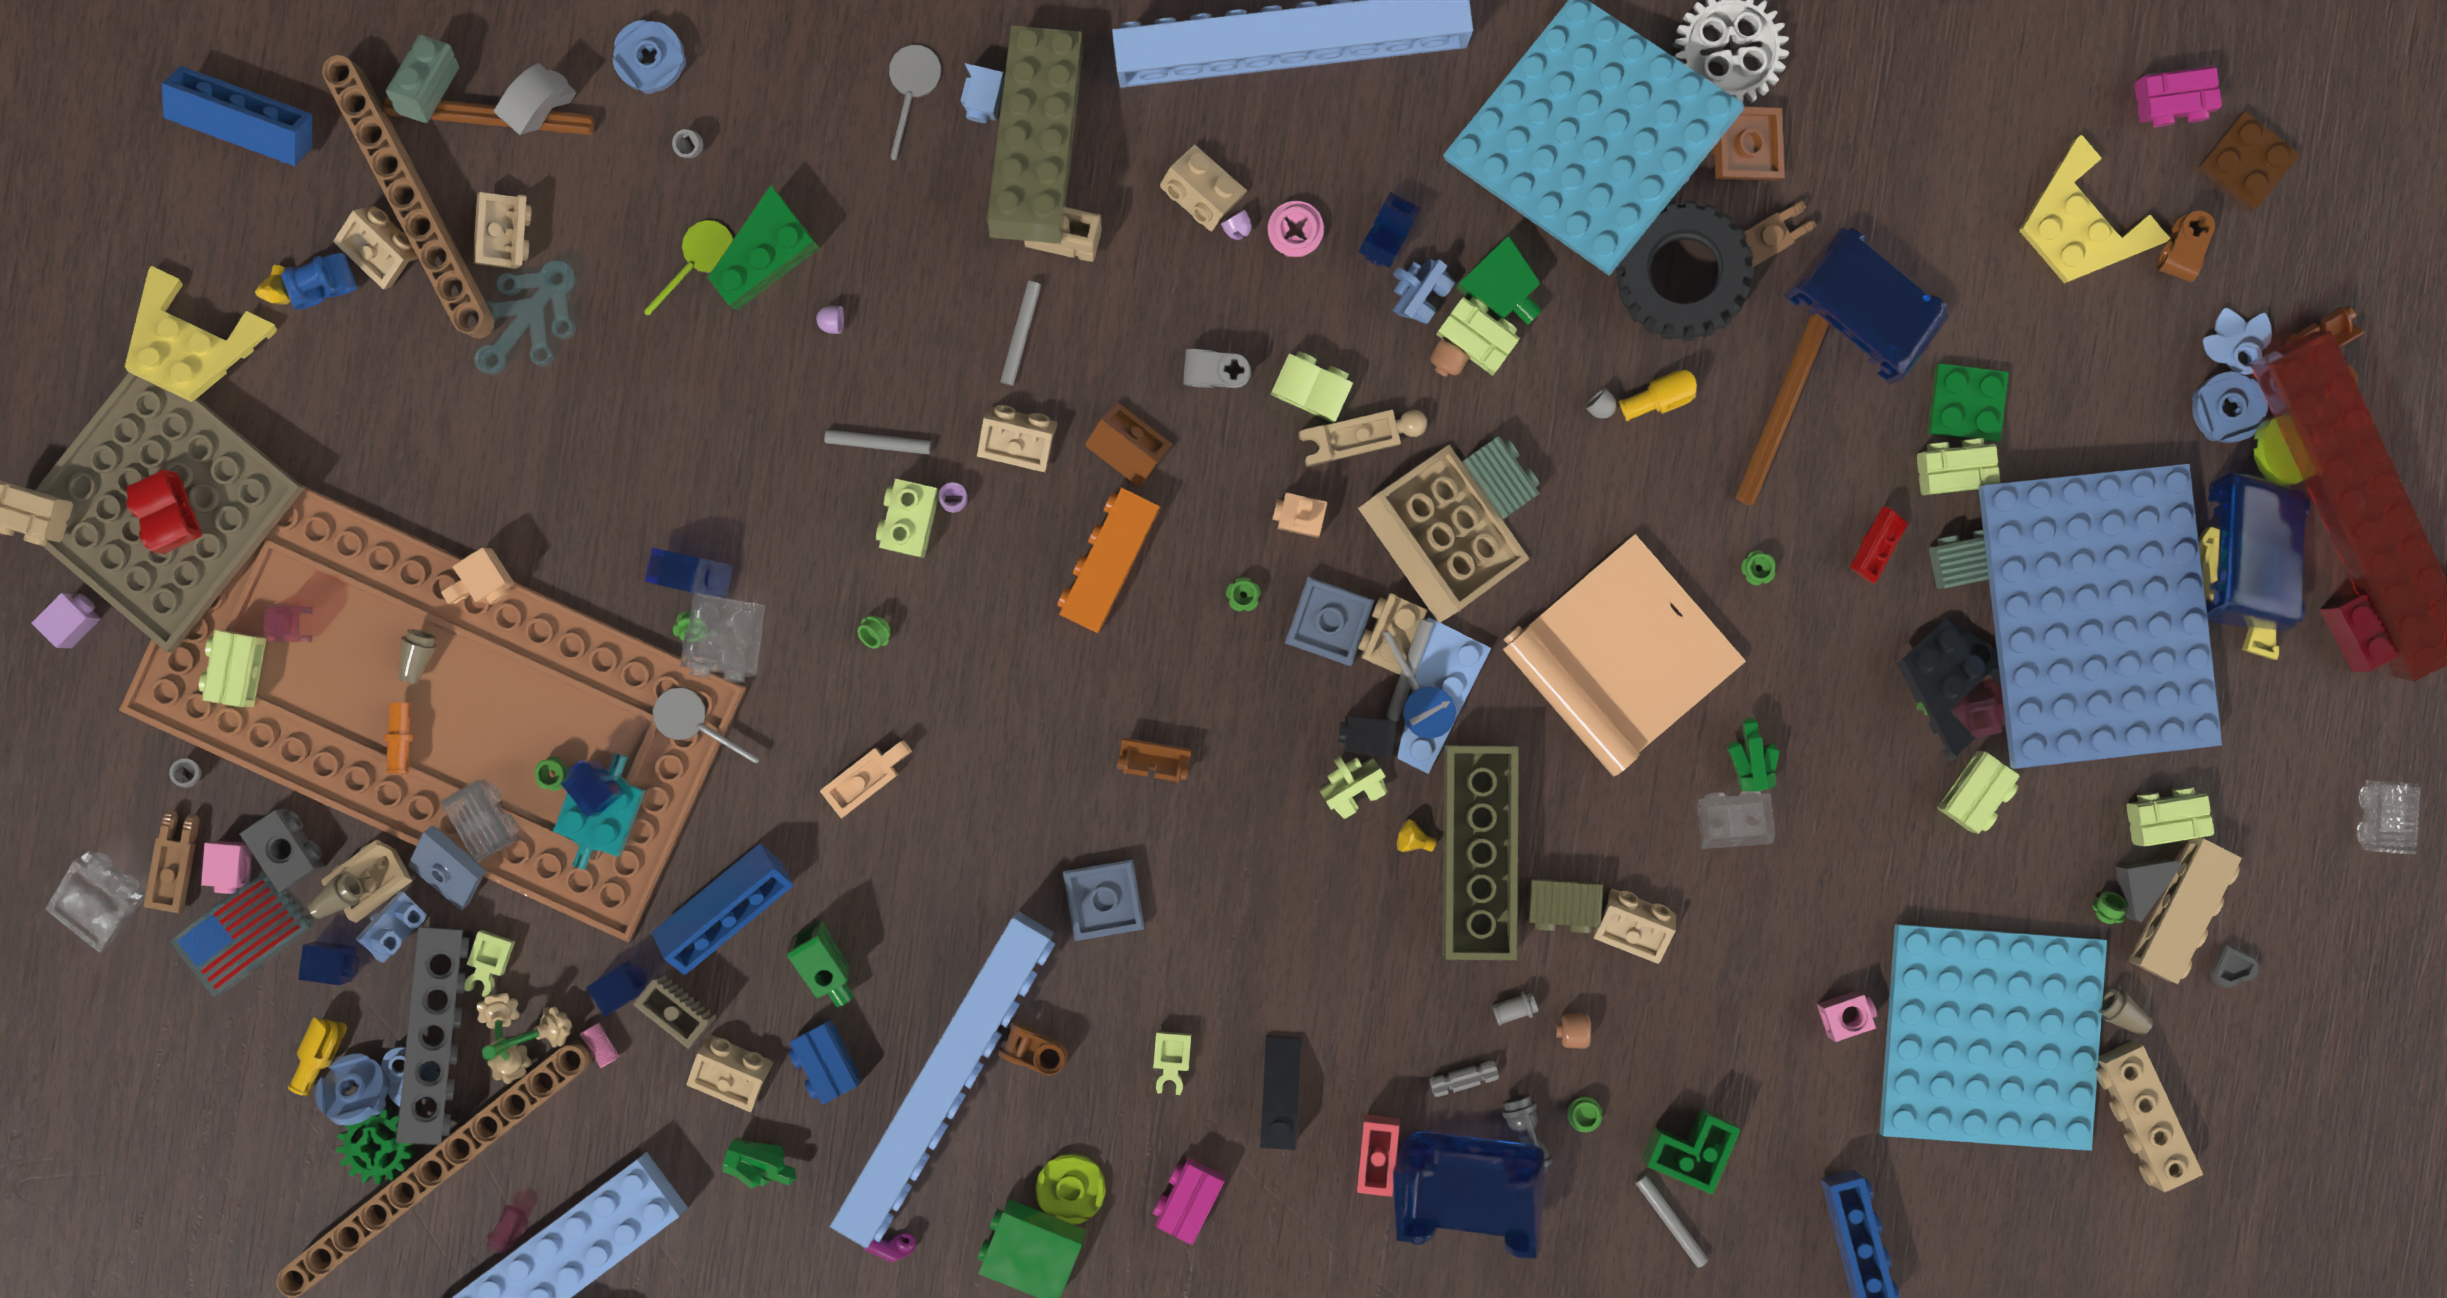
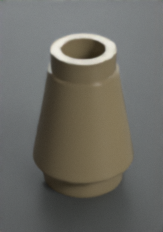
(415, 654)
(337, 895)
(2124, 1012)

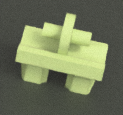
(1351, 780)

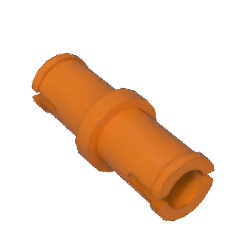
(398, 737)

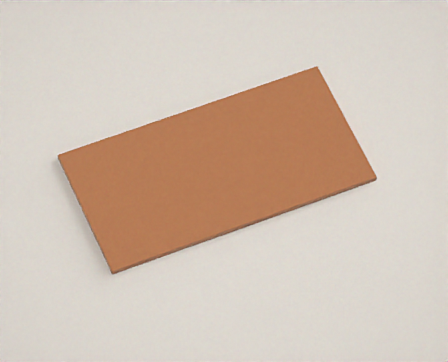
(490, 705)

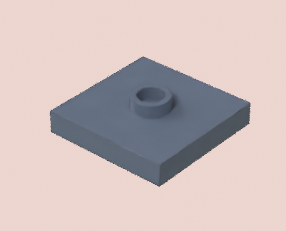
(1329, 621)
(446, 867)
(1103, 900)

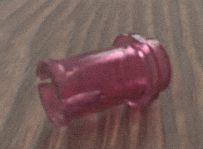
(505, 1229)

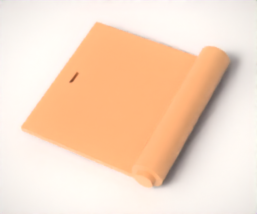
(1622, 655)

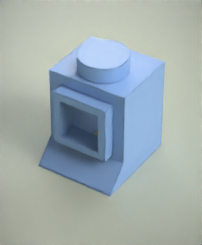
(982, 93)

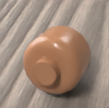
(1448, 358)
(1574, 1030)

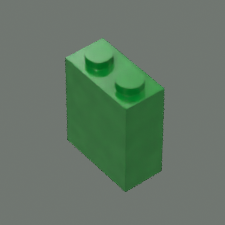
(1030, 1250)

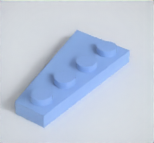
(1452, 665)

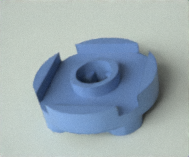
(647, 76)
(2209, 412)
(361, 1105)

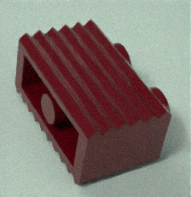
(2359, 633)

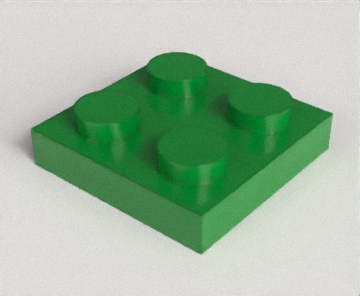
(1967, 403)

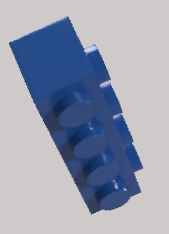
(237, 115)
(722, 909)
(1858, 1236)

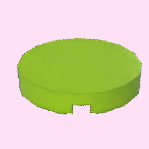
(2274, 456)
(1070, 1188)

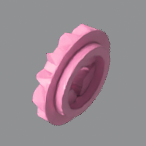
(1296, 212)

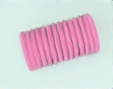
(599, 1045)

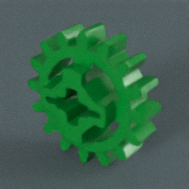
(375, 1158)

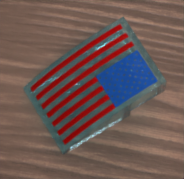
(239, 935)

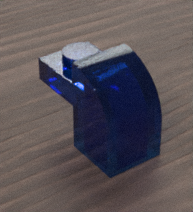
(1389, 230)
(688, 573)

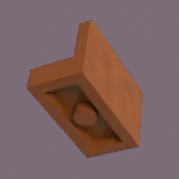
(1128, 444)

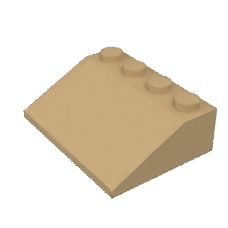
(1444, 534)

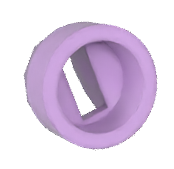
(1237, 225)
(831, 319)
(953, 491)

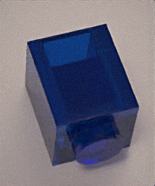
(591, 787)
(328, 963)
(617, 988)

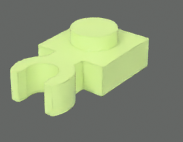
(489, 957)
(1171, 1055)

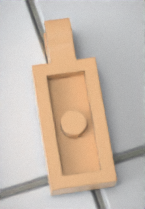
(864, 779)

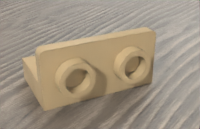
(375, 245)
(1016, 437)
(1401, 621)
(1636, 925)
(729, 1072)

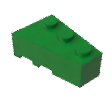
(762, 251)

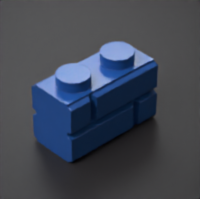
(824, 1062)

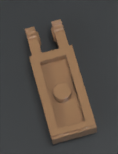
(1773, 236)
(171, 864)

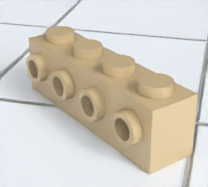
(2148, 1117)

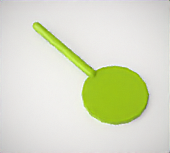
(702, 249)

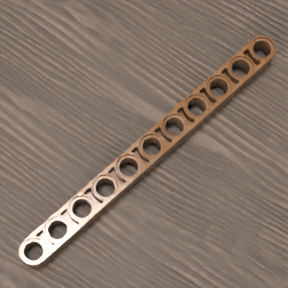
(421, 1177)

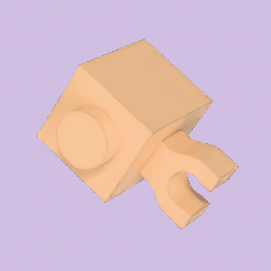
(1300, 514)
(481, 577)

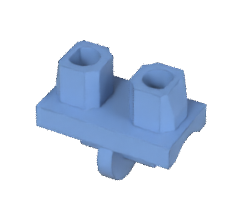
(1416, 285)
(391, 926)

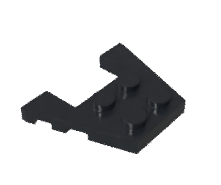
(1943, 673)

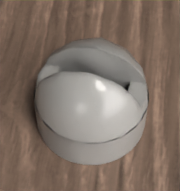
(682, 146)
(1602, 404)
(180, 779)

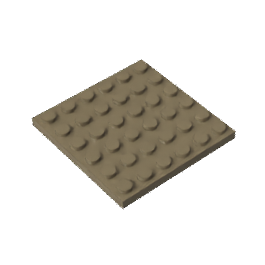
(228, 486)

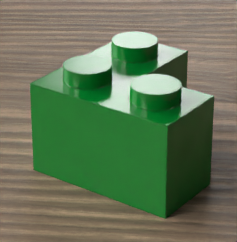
(1700, 1157)

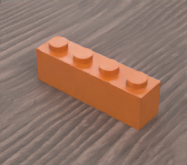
(1109, 560)

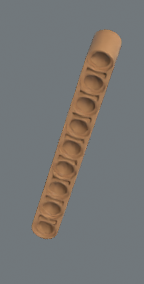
(395, 187)

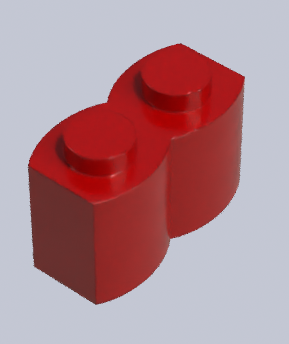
(162, 512)

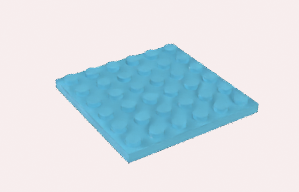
(1593, 133)
(1993, 1037)

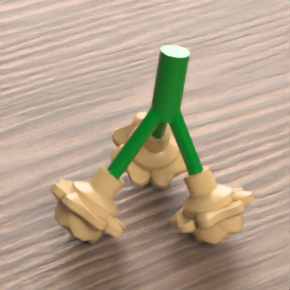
(503, 1055)

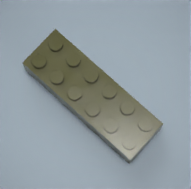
(1035, 134)
(1480, 852)

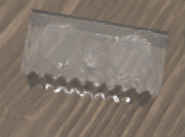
(2389, 817)
(481, 820)

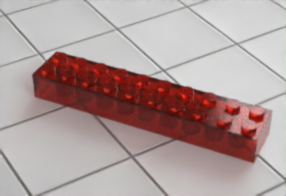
(2359, 497)

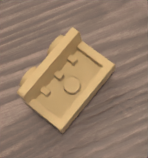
(1202, 187)
(501, 230)
(380, 874)

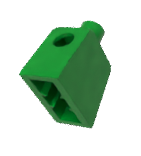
(1503, 283)
(817, 951)

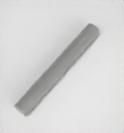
(1020, 333)
(877, 441)
(1413, 659)
(1671, 1221)

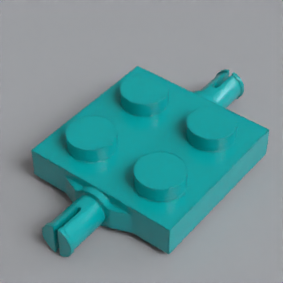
(609, 829)

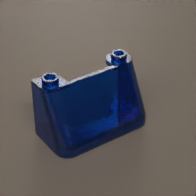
(1870, 303)
(2258, 553)
(1470, 1188)

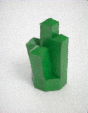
(1752, 761)
(757, 1163)

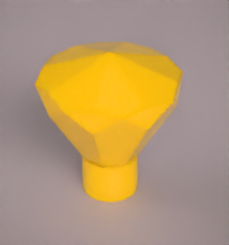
(273, 288)
(1413, 838)

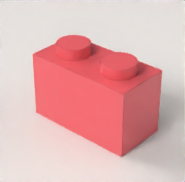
(1378, 1155)

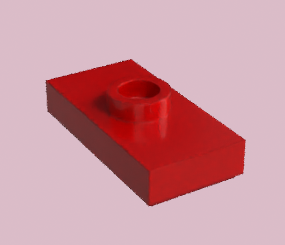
(1878, 545)

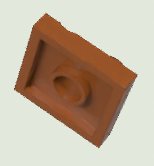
(1752, 147)

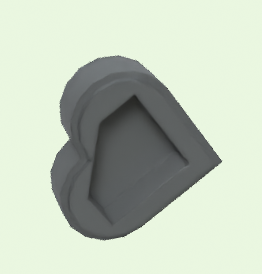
(2232, 966)

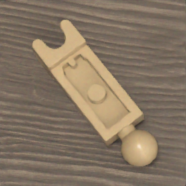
(1362, 435)

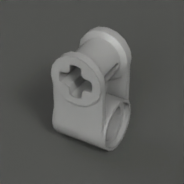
(1208, 369)

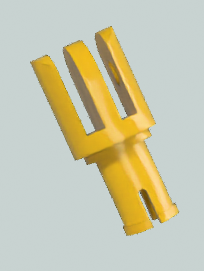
(1662, 394)
(316, 1053)

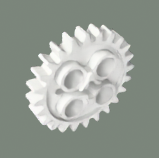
(1724, 18)

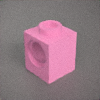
(226, 866)
(1832, 1011)

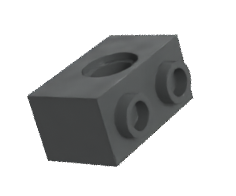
(265, 841)

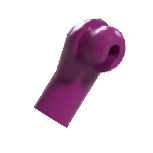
(894, 1248)

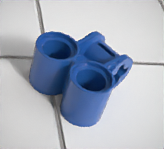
(318, 280)

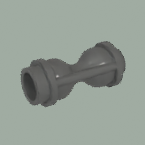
(1522, 1119)

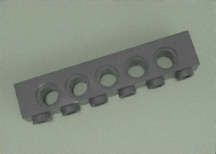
(412, 1125)

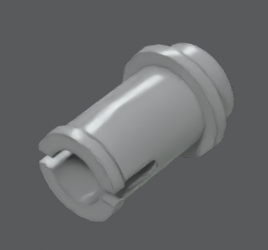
(1515, 1008)

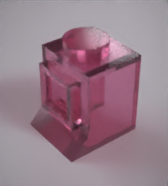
(283, 623)
(1993, 715)

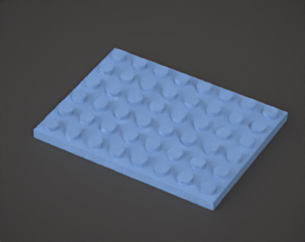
(2100, 616)

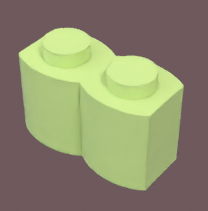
(1312, 387)

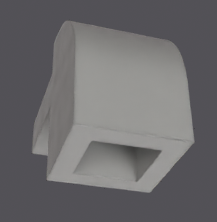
(532, 98)

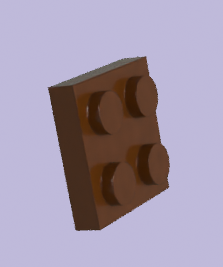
(2248, 161)

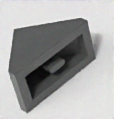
(2144, 883)

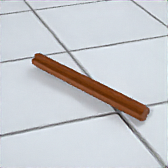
(484, 115)
(1782, 410)

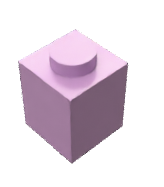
(67, 619)

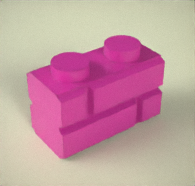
(2178, 95)
(1188, 1201)

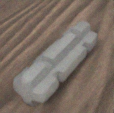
(1464, 1078)

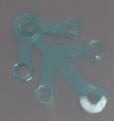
(529, 313)

